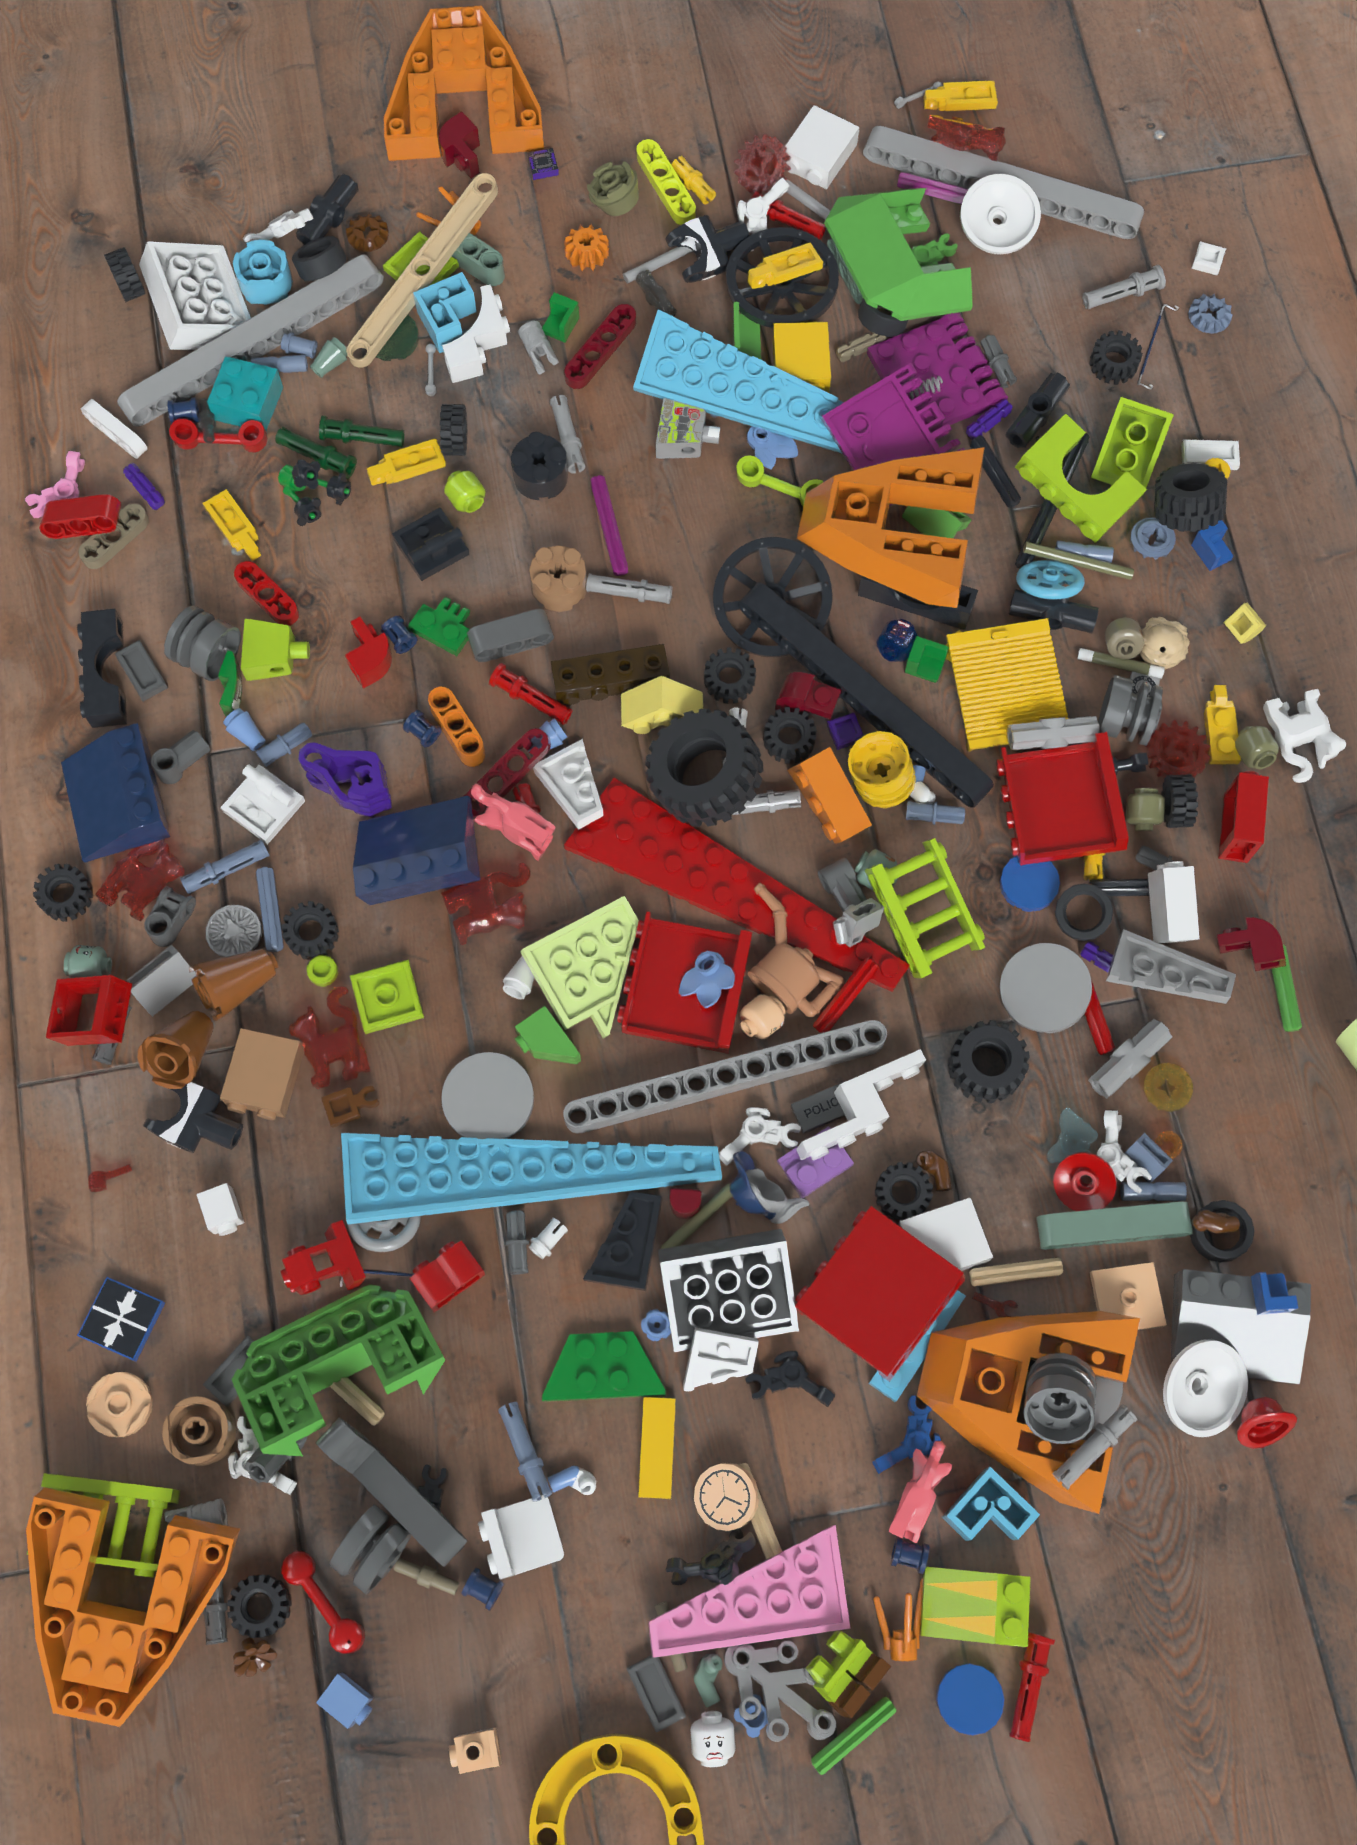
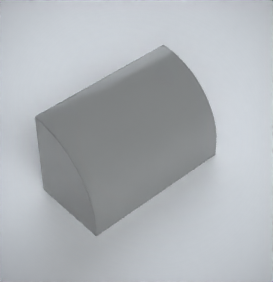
(161, 980)

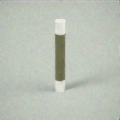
(1124, 664)

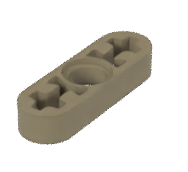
(112, 548)

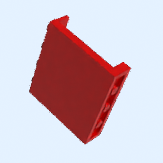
(1063, 802)
(659, 963)
(879, 1291)

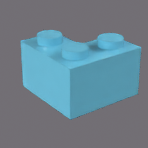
(442, 307)
(990, 1499)

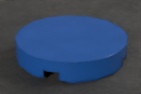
(1029, 885)
(970, 1699)

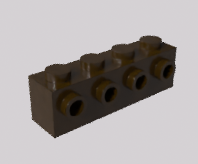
(607, 673)

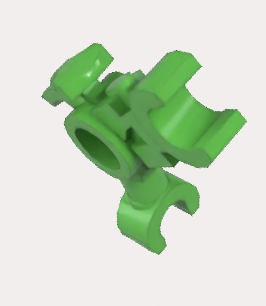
(934, 251)

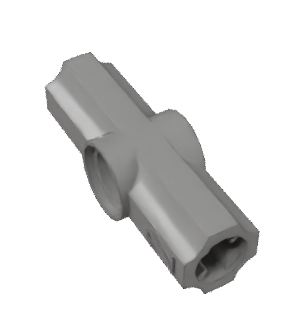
(1052, 732)
(1130, 1058)

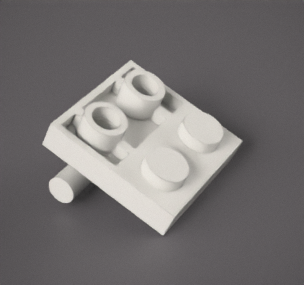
(262, 803)

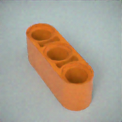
(454, 714)

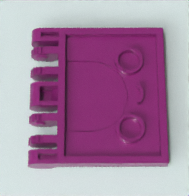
(935, 354)
(885, 425)

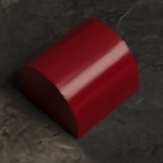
(685, 1202)

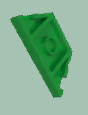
(602, 1368)

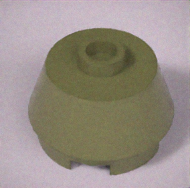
(614, 188)

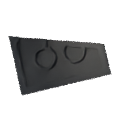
(629, 1248)

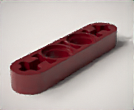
(603, 347)
(502, 770)

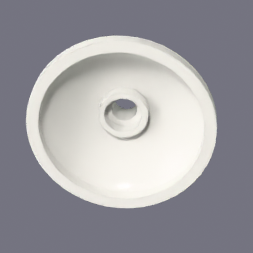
(1001, 198)
(1217, 1388)

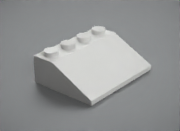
(188, 287)

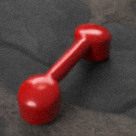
(250, 435)
(298, 1570)

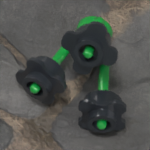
(306, 474)

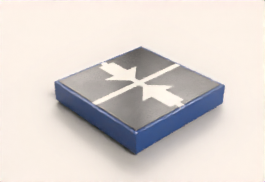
(121, 1319)

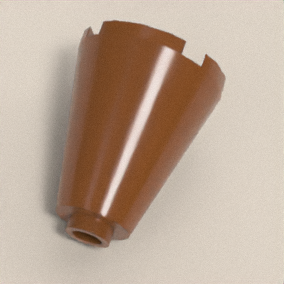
(232, 979)
(176, 1050)

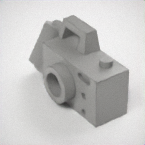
(857, 921)

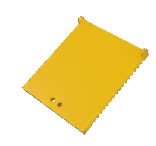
(1005, 679)

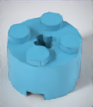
(263, 272)

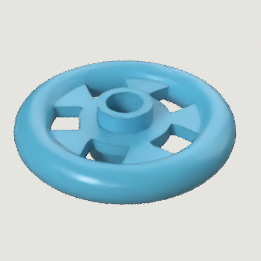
(1050, 579)

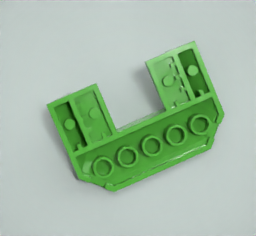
(872, 244)
(323, 1348)

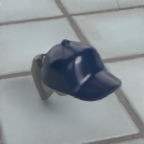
(759, 1195)

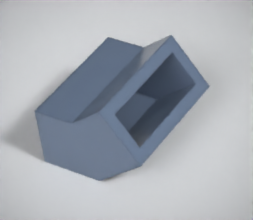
(1149, 1156)

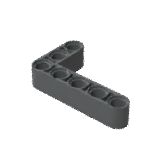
(392, 1490)

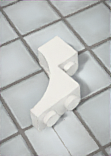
(466, 354)

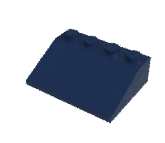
(114, 794)
(416, 851)

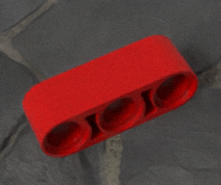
(80, 516)

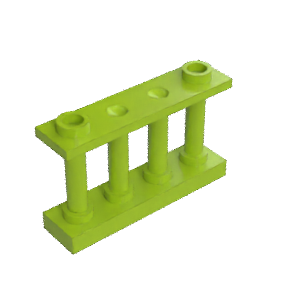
(908, 932)
(125, 1497)

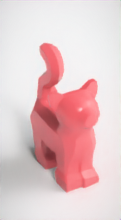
(515, 821)
(919, 1493)

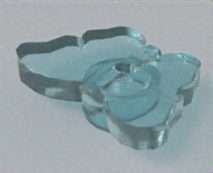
(1072, 1129)

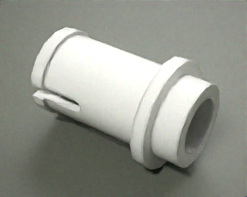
(546, 1239)

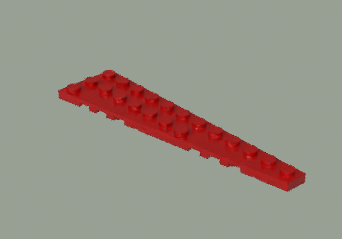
(675, 857)

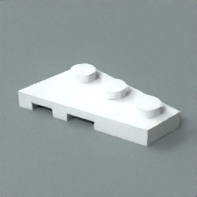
(571, 783)

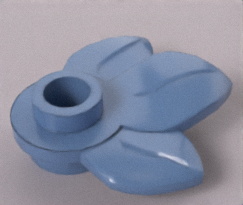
(771, 446)
(707, 978)

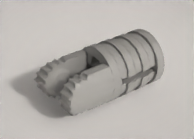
(536, 344)
(210, 1512)

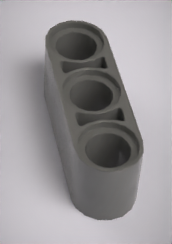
(510, 635)

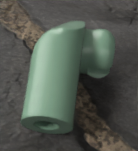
(705, 1677)

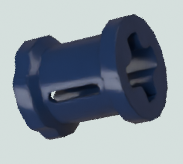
(183, 410)
(399, 634)
(422, 728)
(910, 1554)
(482, 1588)

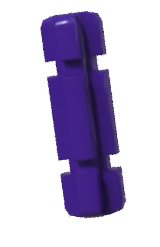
(989, 419)
(144, 486)
(1101, 958)

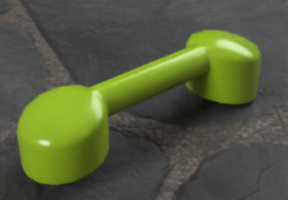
(751, 474)

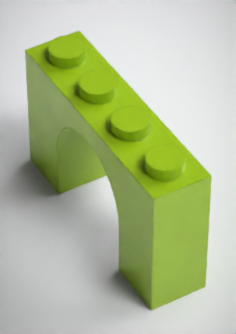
(1090, 513)

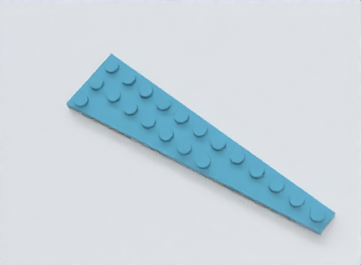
(731, 384)
(438, 1175)

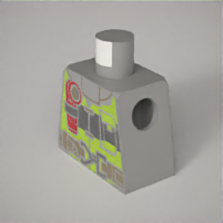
(683, 431)

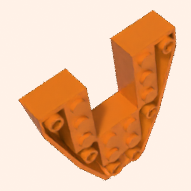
(452, 54)
(850, 511)
(978, 1380)
(102, 1655)

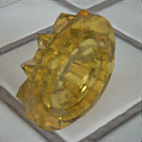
(1176, 1077)

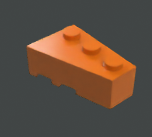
(830, 796)

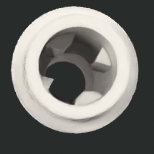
(518, 980)

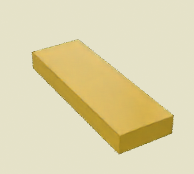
(657, 1448)

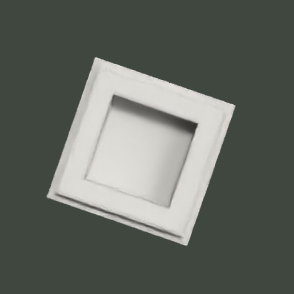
(1208, 258)

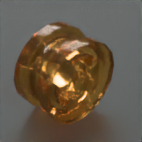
(1174, 1138)

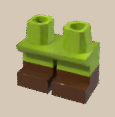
(849, 1675)

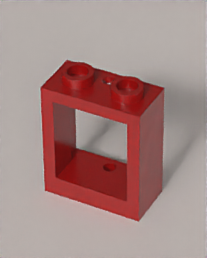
(1243, 817)
(108, 1016)

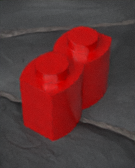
(446, 1275)

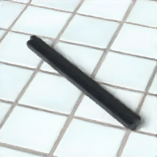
(1048, 509)

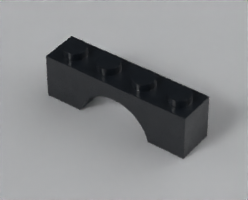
(954, 617)
(100, 636)

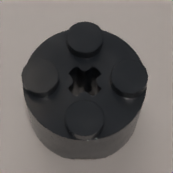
(539, 466)

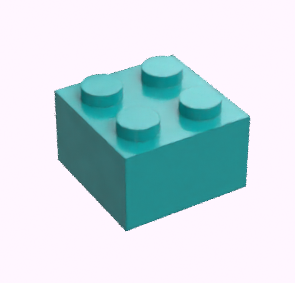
(245, 393)

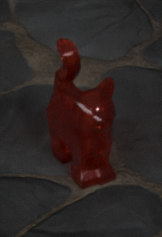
(967, 135)
(139, 881)
(481, 901)
(334, 1045)

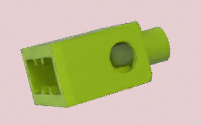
(269, 650)

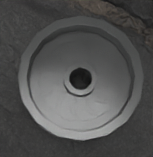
(371, 1549)

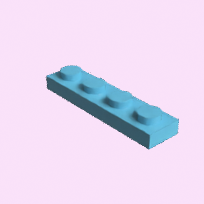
(901, 1379)

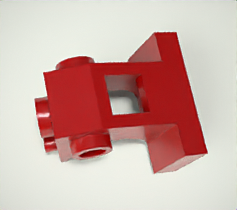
(301, 1273)

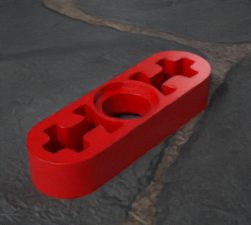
(264, 581)

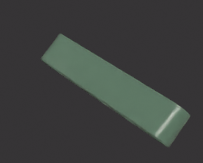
(1114, 1225)

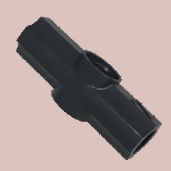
(328, 209)
(1031, 420)
(1058, 611)

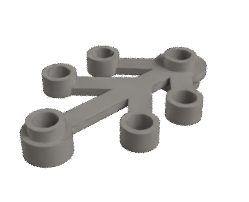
(774, 1688)

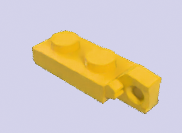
(962, 96)
(785, 266)
(407, 463)
(233, 523)
(1221, 727)

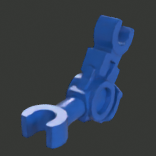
(916, 1437)

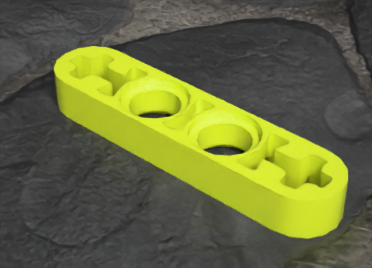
(665, 182)

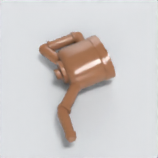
(790, 971)

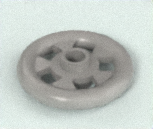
(387, 1240)

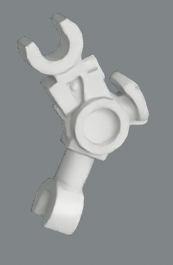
(757, 208)
(282, 225)
(758, 1129)
(1113, 1154)
(247, 1447)

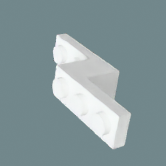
(861, 1105)

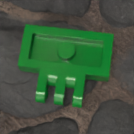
(442, 625)

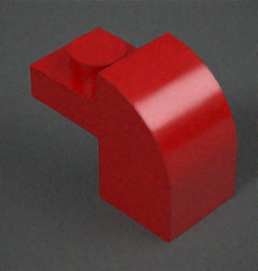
(372, 658)

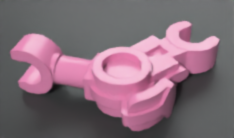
(63, 489)

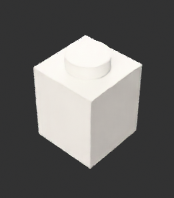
(220, 1209)

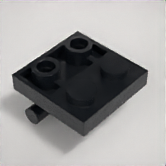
(431, 544)

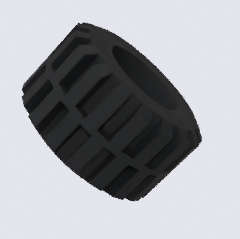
(1190, 497)
(1005, 1045)

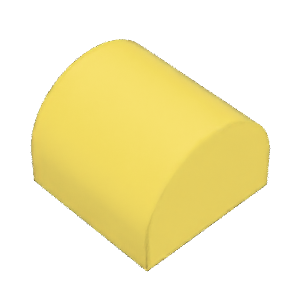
(1245, 623)

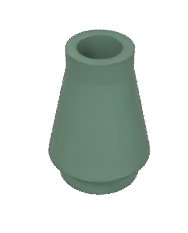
(330, 356)

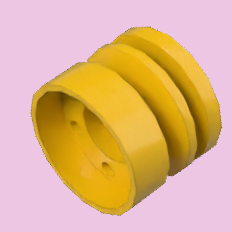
(877, 756)

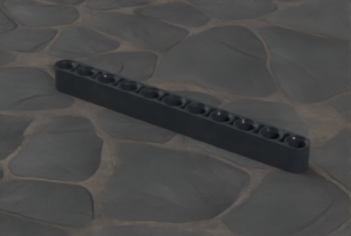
(865, 694)

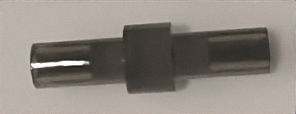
(206, 421)

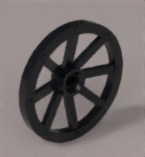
(786, 289)
(762, 545)

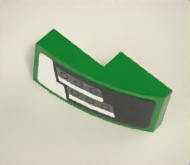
(232, 682)

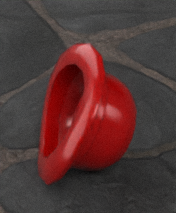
(1264, 1423)

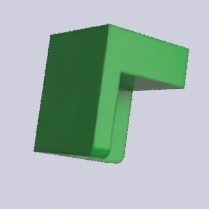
(562, 317)
(926, 659)

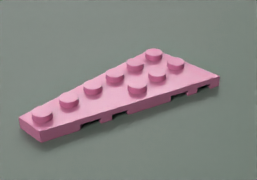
(776, 1599)

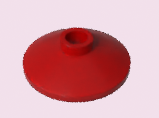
(1081, 1195)

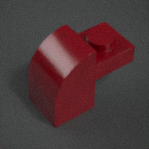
(457, 141)
(808, 695)
(1259, 937)

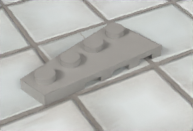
(1163, 969)

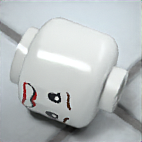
(713, 1739)

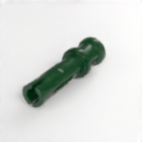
(346, 431)
(325, 456)

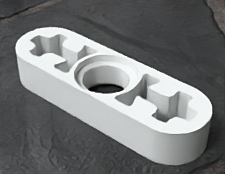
(114, 428)

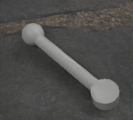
(900, 102)
(430, 388)

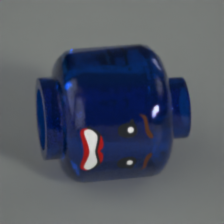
(896, 640)

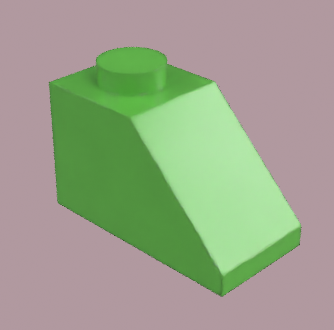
(545, 1038)

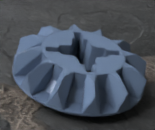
(1207, 322)
(1143, 530)

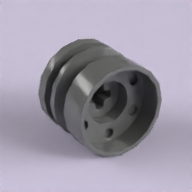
(201, 642)
(1130, 710)
(1060, 1398)

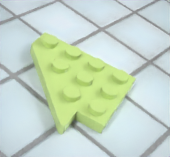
(586, 965)

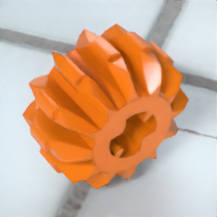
(586, 247)

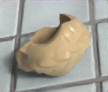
(1165, 634)

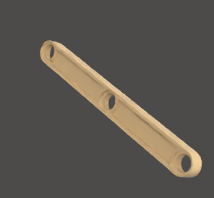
(435, 254)

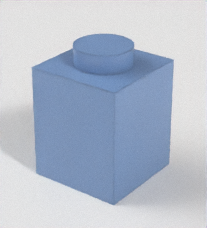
(346, 1701)

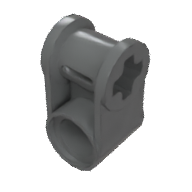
(169, 910)

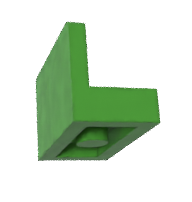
(746, 334)
(936, 522)

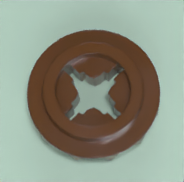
(376, 237)

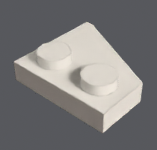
(717, 1357)

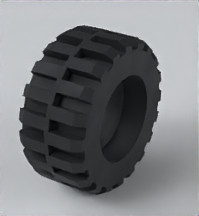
(686, 740)

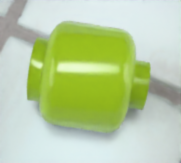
(465, 491)

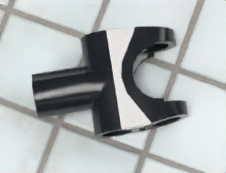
(708, 245)
(196, 1121)

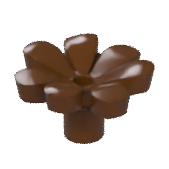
(253, 1657)

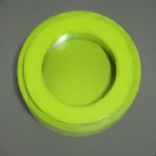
(322, 970)

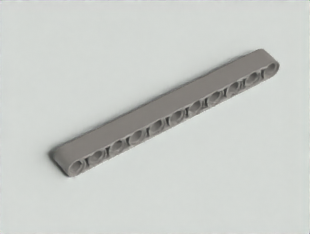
(963, 169)
(250, 339)
(714, 1087)

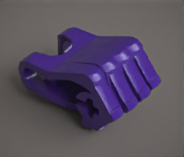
(364, 769)

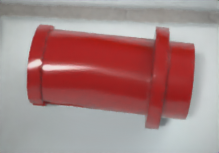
(526, 796)

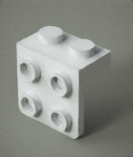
(521, 1537)

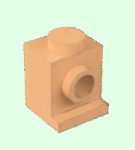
(489, 1749)

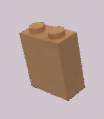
(262, 1074)

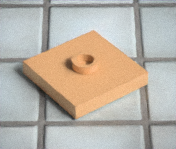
(1130, 1292)

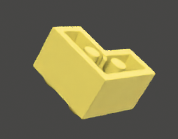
(657, 704)

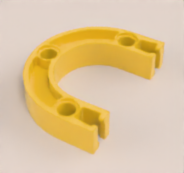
(635, 1758)

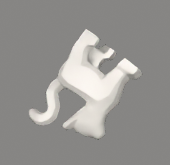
(1303, 728)

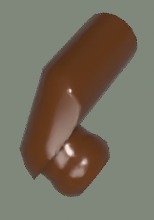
(937, 1167)
(1215, 1222)

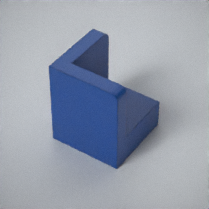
(1211, 547)
(1272, 1294)

